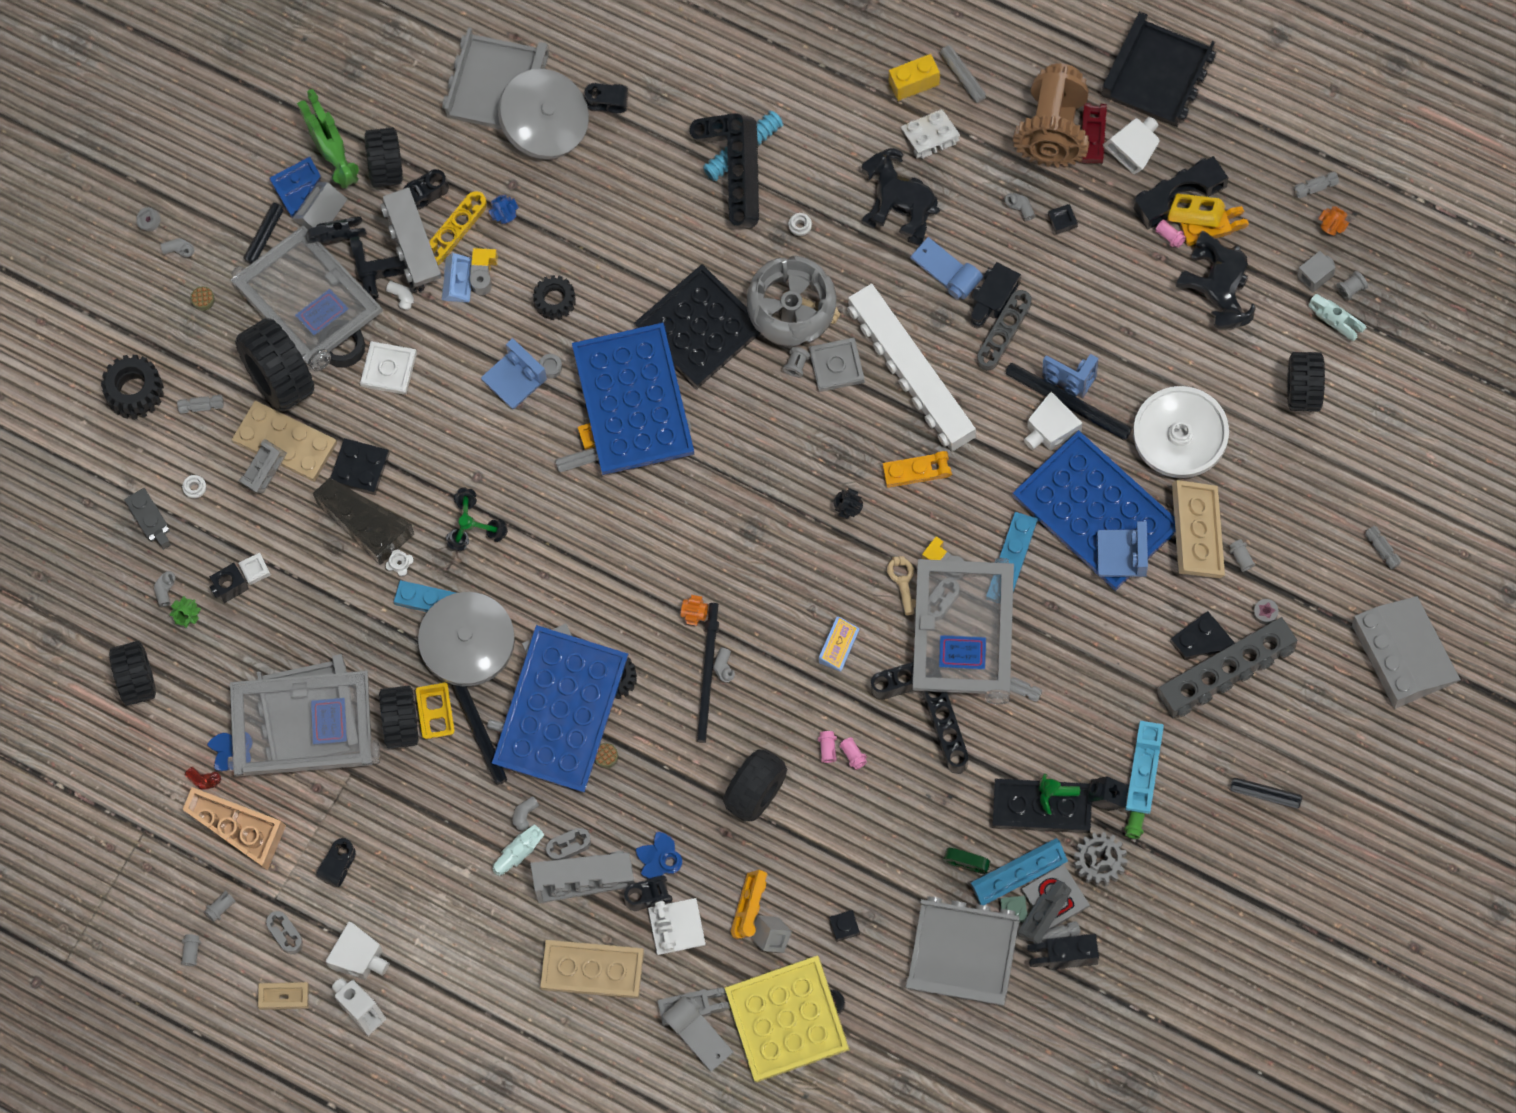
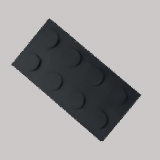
(1019, 807)

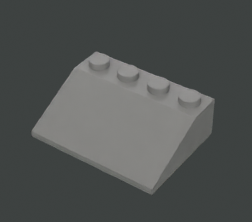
(1404, 650)

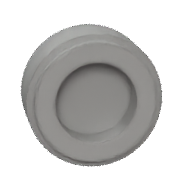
(552, 365)

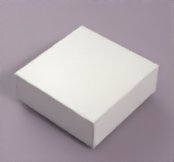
(254, 569)

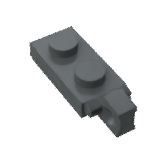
(148, 517)
(1044, 913)

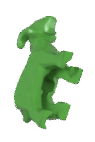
(328, 140)

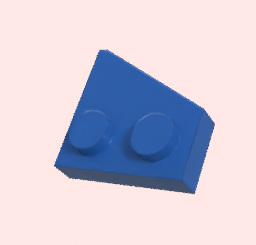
(295, 184)

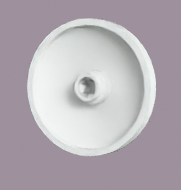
(1181, 432)

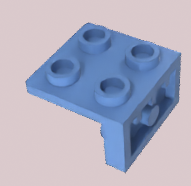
(515, 375)
(1074, 382)
(1123, 552)

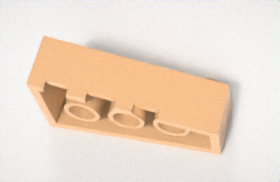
(241, 827)

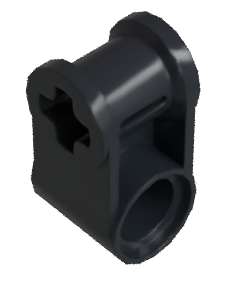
(609, 98)
(426, 190)
(336, 866)
(649, 891)

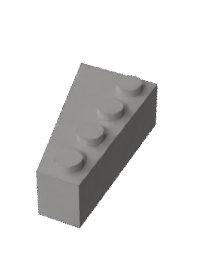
(410, 237)
(581, 876)

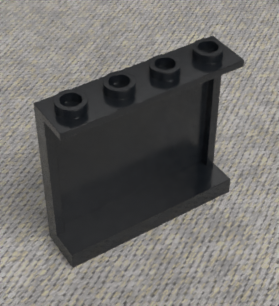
(1158, 71)

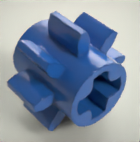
(503, 209)

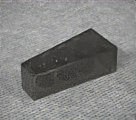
(363, 520)

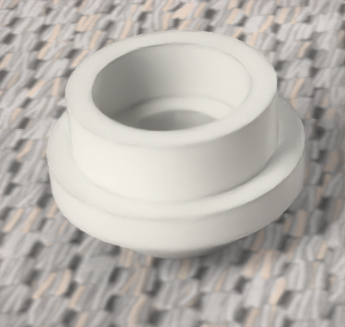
(800, 218)
(194, 480)

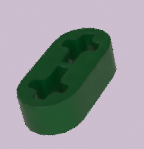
(966, 860)

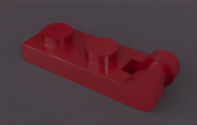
(1095, 131)

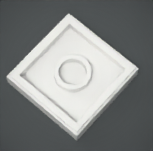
(388, 368)

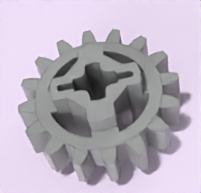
(1092, 853)

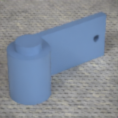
(946, 269)

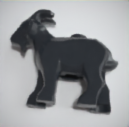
(899, 194)
(1223, 280)

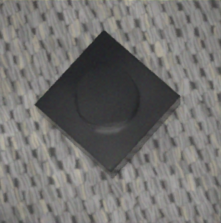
(1062, 219)
(844, 925)

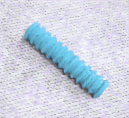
(764, 128)

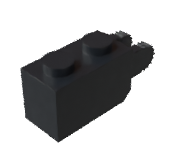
(994, 293)
(1066, 952)

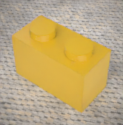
(914, 77)

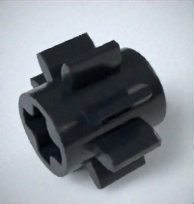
(848, 503)

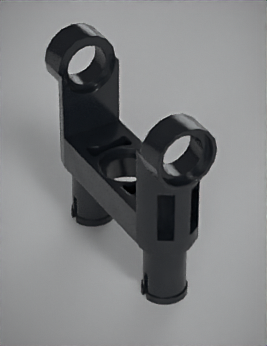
(376, 269)

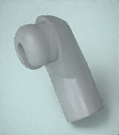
(179, 246)
(162, 588)
(521, 812)

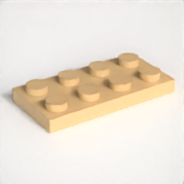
(305, 446)
(1198, 529)
(592, 969)

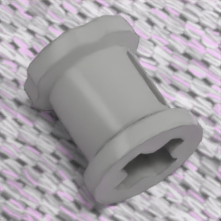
(1352, 285)
(796, 354)

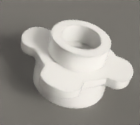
(396, 556)

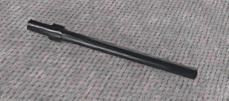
(711, 628)

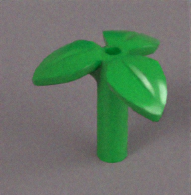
(1052, 788)

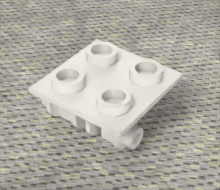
(931, 132)
(676, 926)

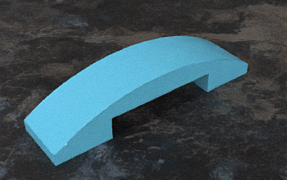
(1144, 767)

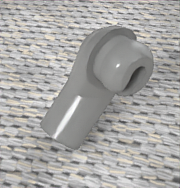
(1020, 203)
(721, 667)

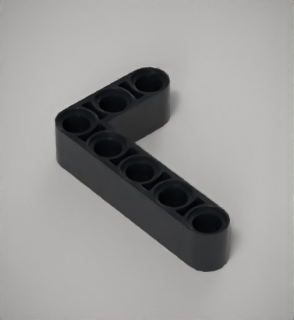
(742, 162)
(934, 706)

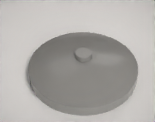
(543, 113)
(466, 639)

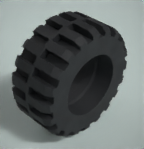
(274, 364)

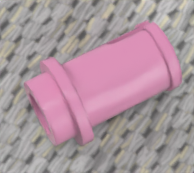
(1175, 237)
(827, 744)
(853, 753)

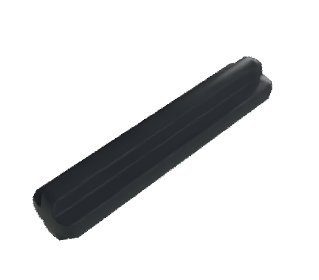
(263, 233)
(1266, 792)

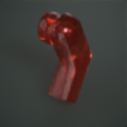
(203, 781)

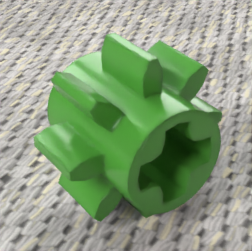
(185, 611)

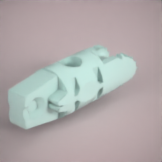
(1336, 317)
(520, 848)

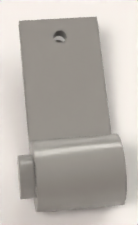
(697, 1032)

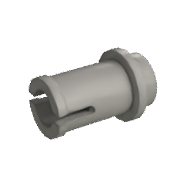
(1242, 555)
(219, 906)
(190, 950)

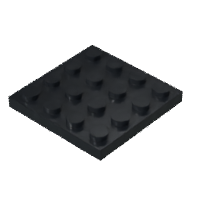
(702, 325)

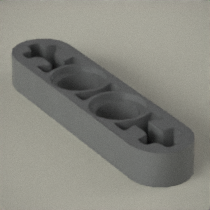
(1001, 328)

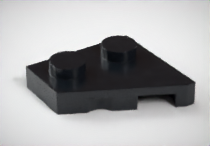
(1201, 638)

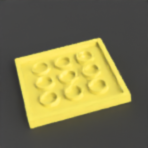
(787, 1019)

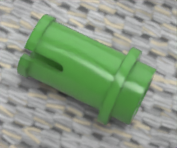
(1135, 825)

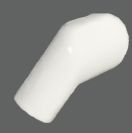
(403, 292)

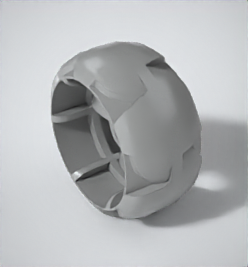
(798, 321)

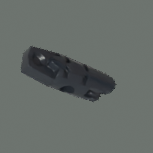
(336, 230)

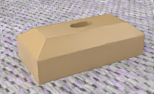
(270, 994)

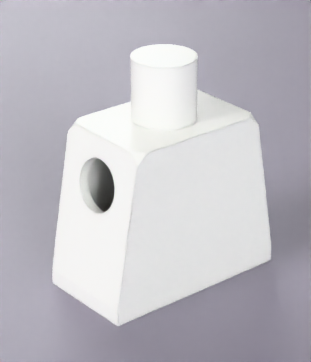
(1134, 144)
(1051, 424)
(356, 954)
(358, 1005)

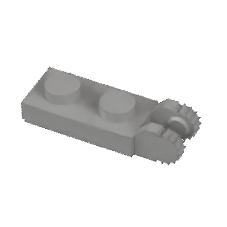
(701, 998)

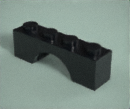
(1204, 178)

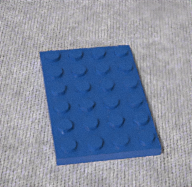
(633, 398)
(1088, 492)
(560, 708)

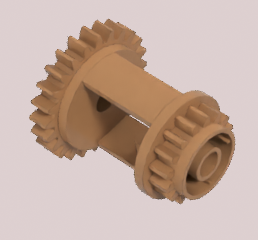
(1052, 134)

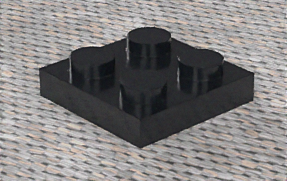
(360, 466)

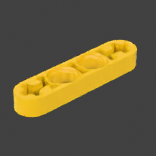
(458, 230)

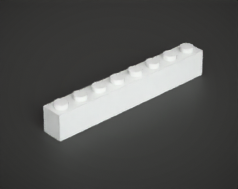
(911, 367)

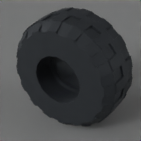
(755, 785)

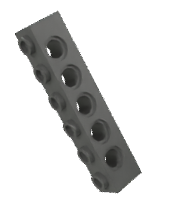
(1275, 632)

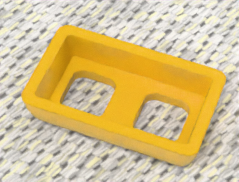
(1192, 214)
(427, 715)

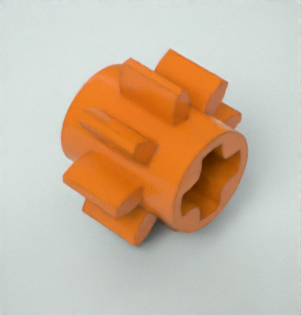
(1333, 220)
(694, 610)

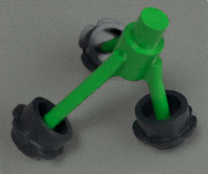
(458, 538)

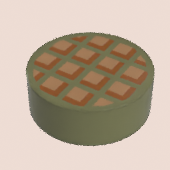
(202, 298)
(606, 756)

